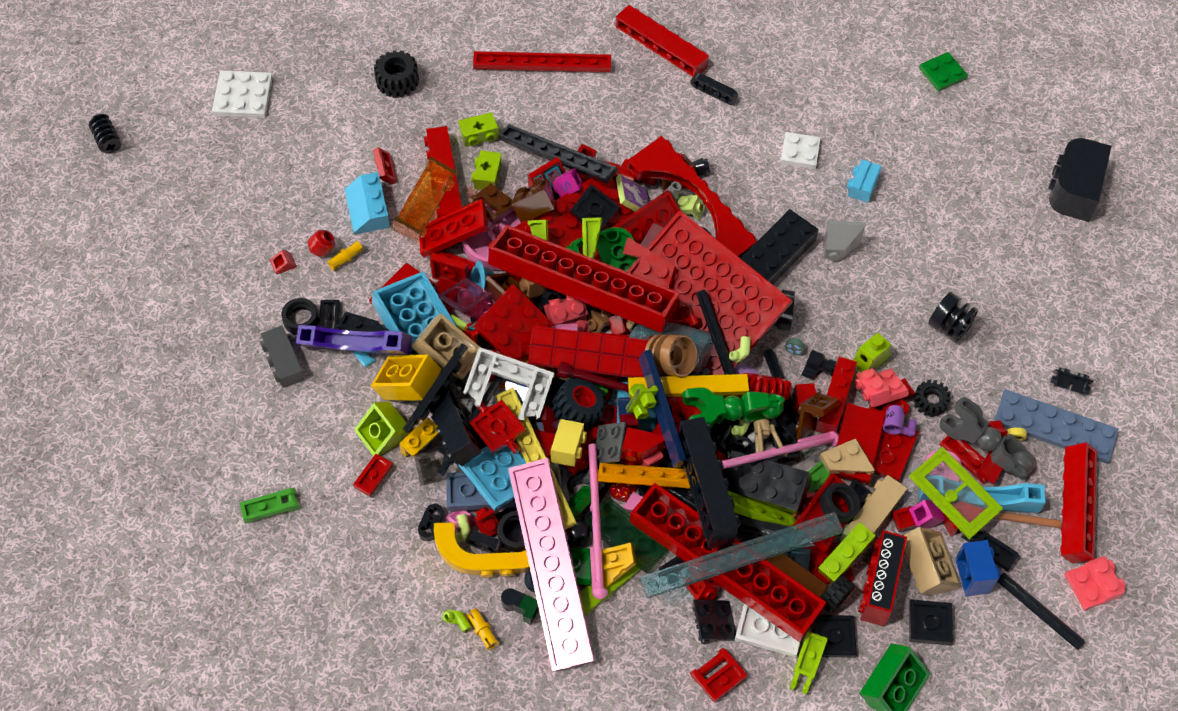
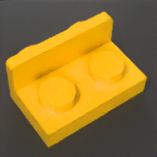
(418, 438)

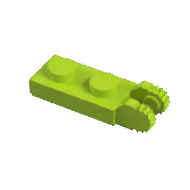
(808, 659)

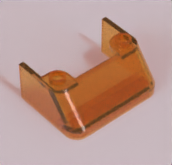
(424, 199)

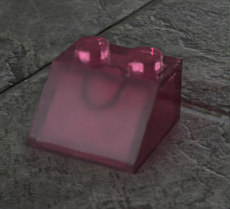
(468, 298)

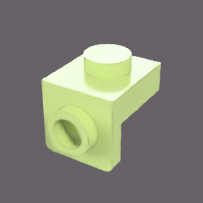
(691, 205)

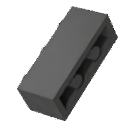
(281, 357)

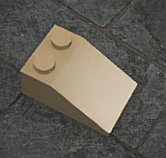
(441, 340)

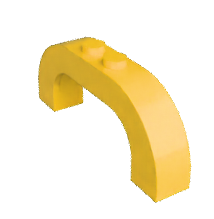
(476, 564)

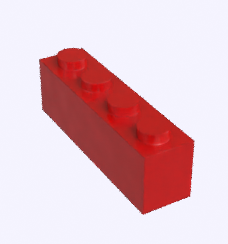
(838, 389)

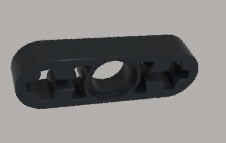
(705, 84)

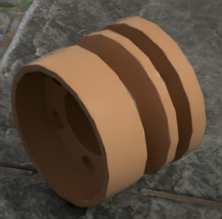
(673, 354)

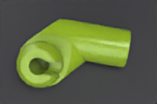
(458, 618)

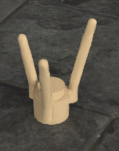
(762, 431)

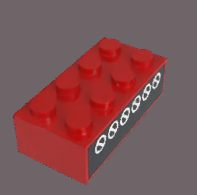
(882, 578)

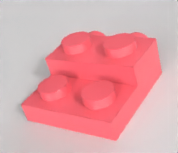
(567, 312)
(880, 386)
(1095, 583)

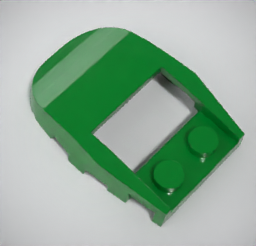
(610, 247)

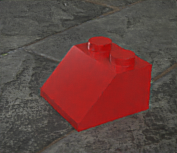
(640, 445)

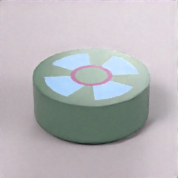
(794, 346)

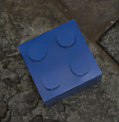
(977, 568)

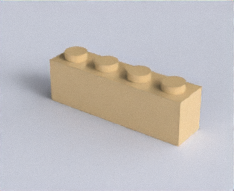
(877, 506)

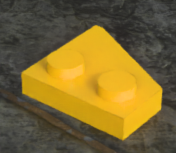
(617, 562)

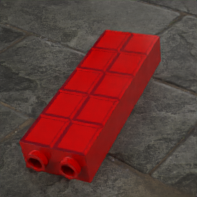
(586, 351)

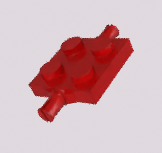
(497, 427)

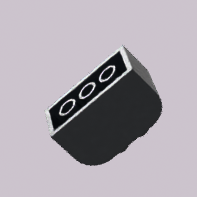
(1079, 178)

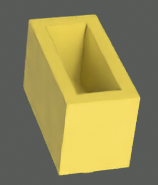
(568, 442)

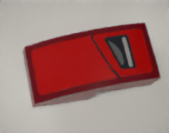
(549, 420)

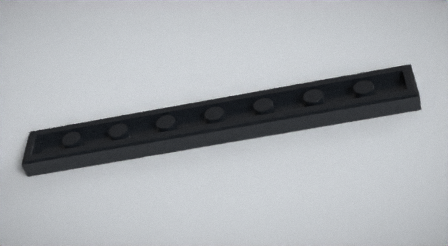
(549, 150)

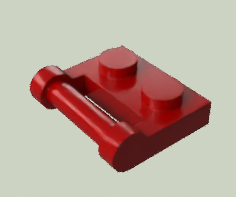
(723, 679)

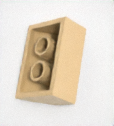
(930, 562)

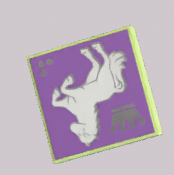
(630, 193)

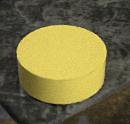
(1019, 433)

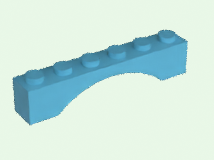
(1018, 497)

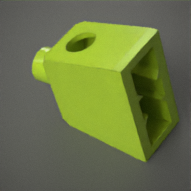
(876, 351)

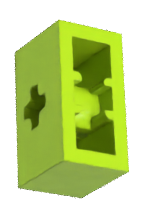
(478, 129)
(487, 169)

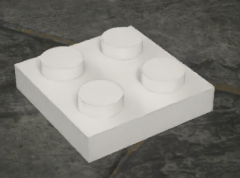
(800, 150)

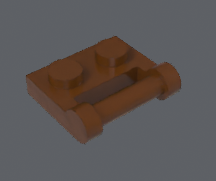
(496, 200)

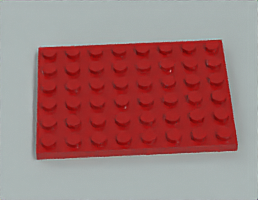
(738, 294)

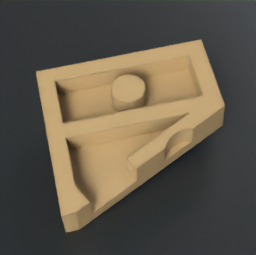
(847, 459)

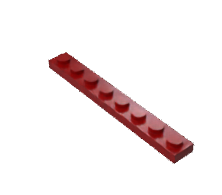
(542, 61)

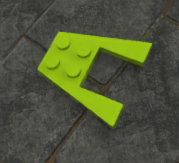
(590, 227)

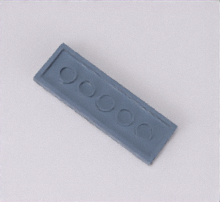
(1055, 424)
(465, 496)

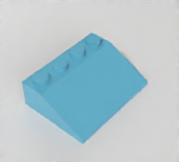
(409, 305)

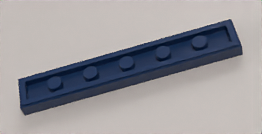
(663, 410)

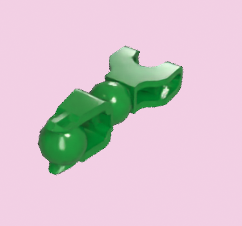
(749, 407)

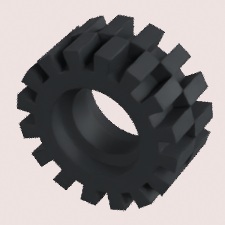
(938, 390)
(837, 593)

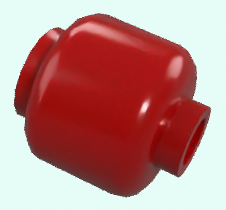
(321, 243)

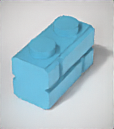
(864, 181)

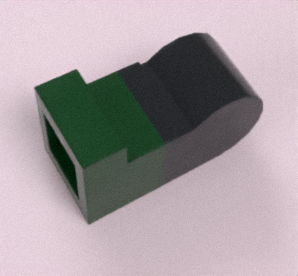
(521, 603)

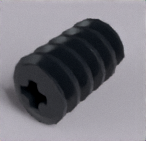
(104, 133)

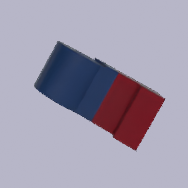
(629, 418)

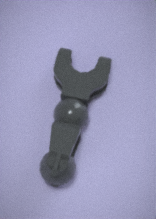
(974, 428)

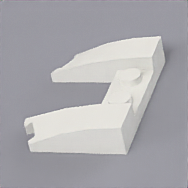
(490, 363)

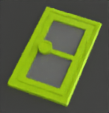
(955, 492)

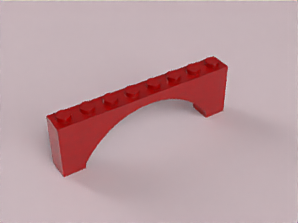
(663, 162)

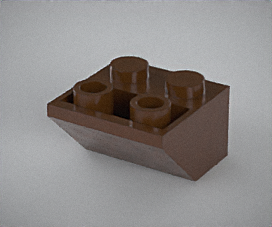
(533, 200)

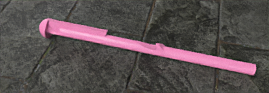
(804, 443)
(596, 552)

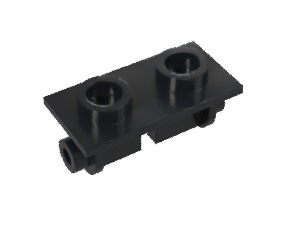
(1064, 377)
(787, 433)

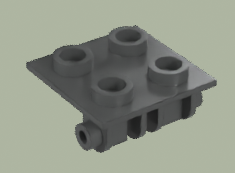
(610, 442)

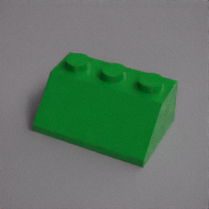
(895, 680)

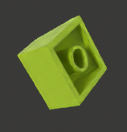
(381, 428)

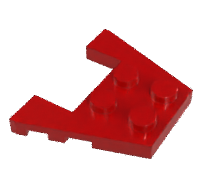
(650, 265)

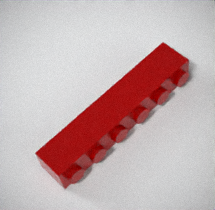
(662, 41)
(440, 149)
(1079, 503)

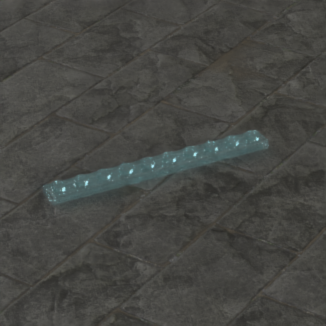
(740, 555)

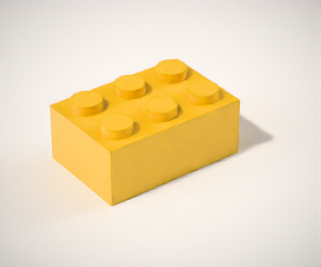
(406, 377)

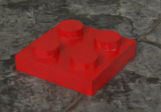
(448, 268)

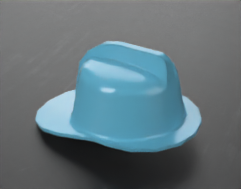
(479, 274)

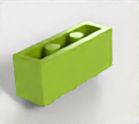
(847, 553)

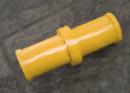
(345, 255)
(482, 629)

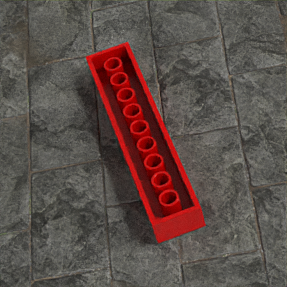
(583, 278)
(756, 585)

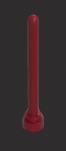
(565, 370)

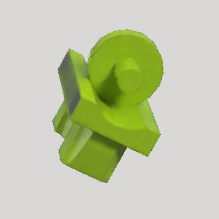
(641, 400)

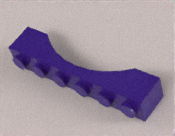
(334, 339)

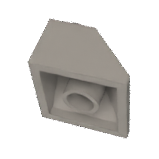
(842, 239)

